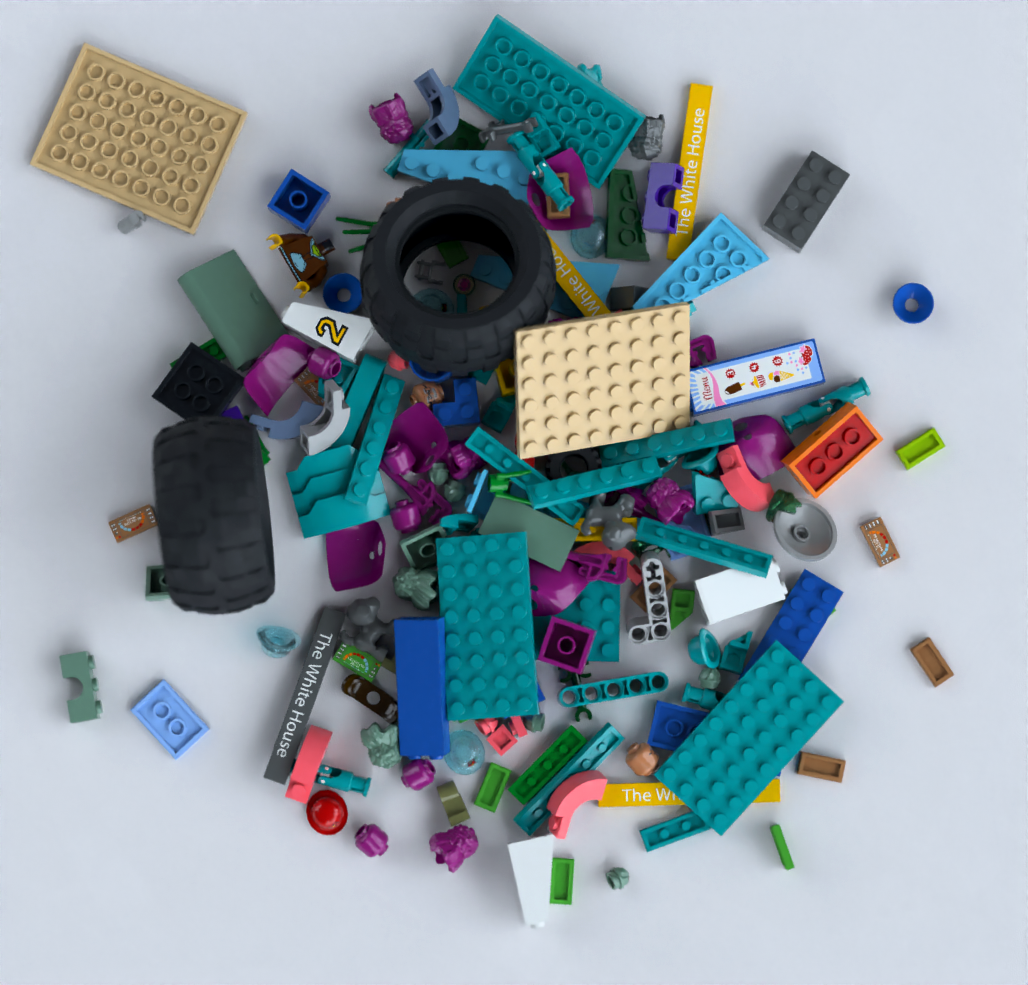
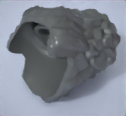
(647, 140)

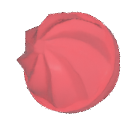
(397, 362)
(486, 725)

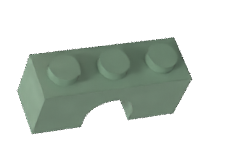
(86, 706)

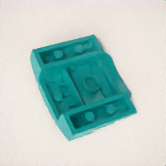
(320, 490)

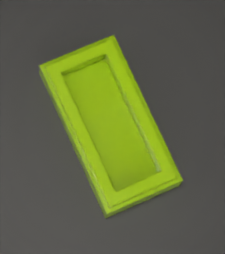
(920, 448)

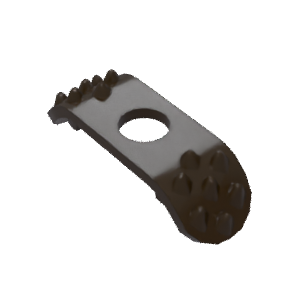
(359, 688)

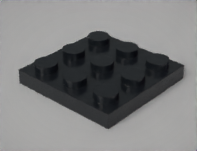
(198, 385)

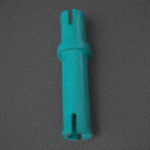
(417, 140)

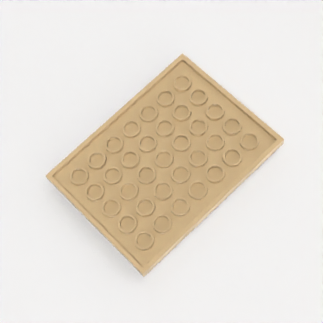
(139, 139)
(602, 379)

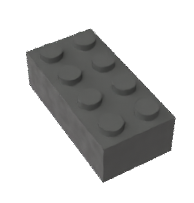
(805, 201)

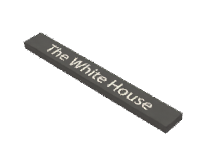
(304, 696)

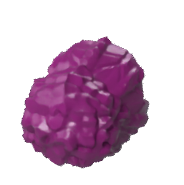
(392, 120)
(461, 459)
(669, 500)
(454, 846)

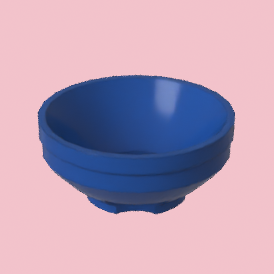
(337, 283)
(921, 295)

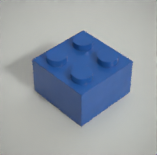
(299, 201)

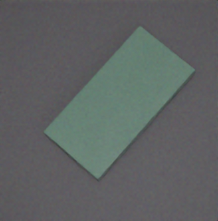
(546, 537)

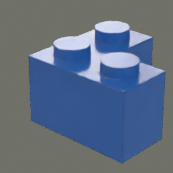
(464, 409)

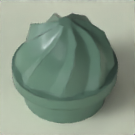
(438, 473)
(454, 491)
(709, 678)
(534, 722)
(617, 878)

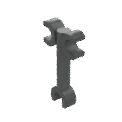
(500, 128)

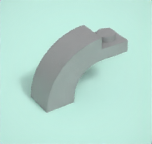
(329, 424)

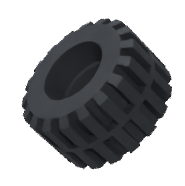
(555, 460)

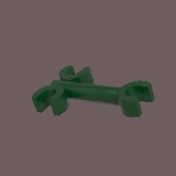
(576, 680)

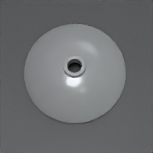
(813, 526)

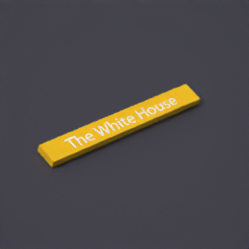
(691, 160)
(576, 286)
(658, 794)

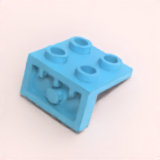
(481, 500)

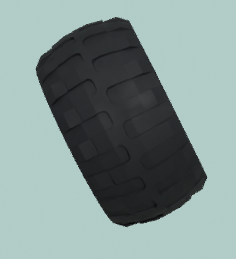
(477, 215)
(213, 515)

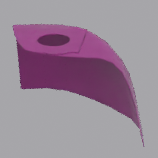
(581, 209)
(276, 370)
(419, 430)
(764, 449)
(349, 556)
(555, 588)

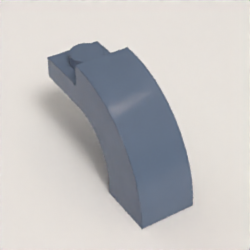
(442, 106)
(288, 428)

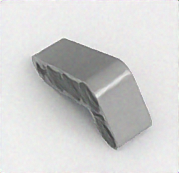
(652, 597)

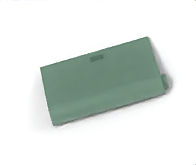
(233, 308)

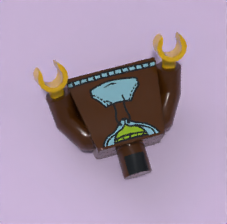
(303, 258)

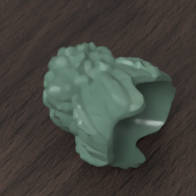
(416, 586)
(382, 744)

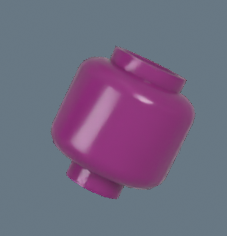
(324, 363)
(398, 458)
(405, 516)
(418, 774)
(371, 840)

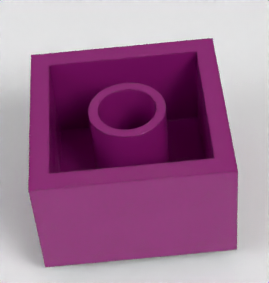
(567, 644)

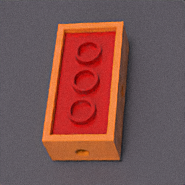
(832, 450)

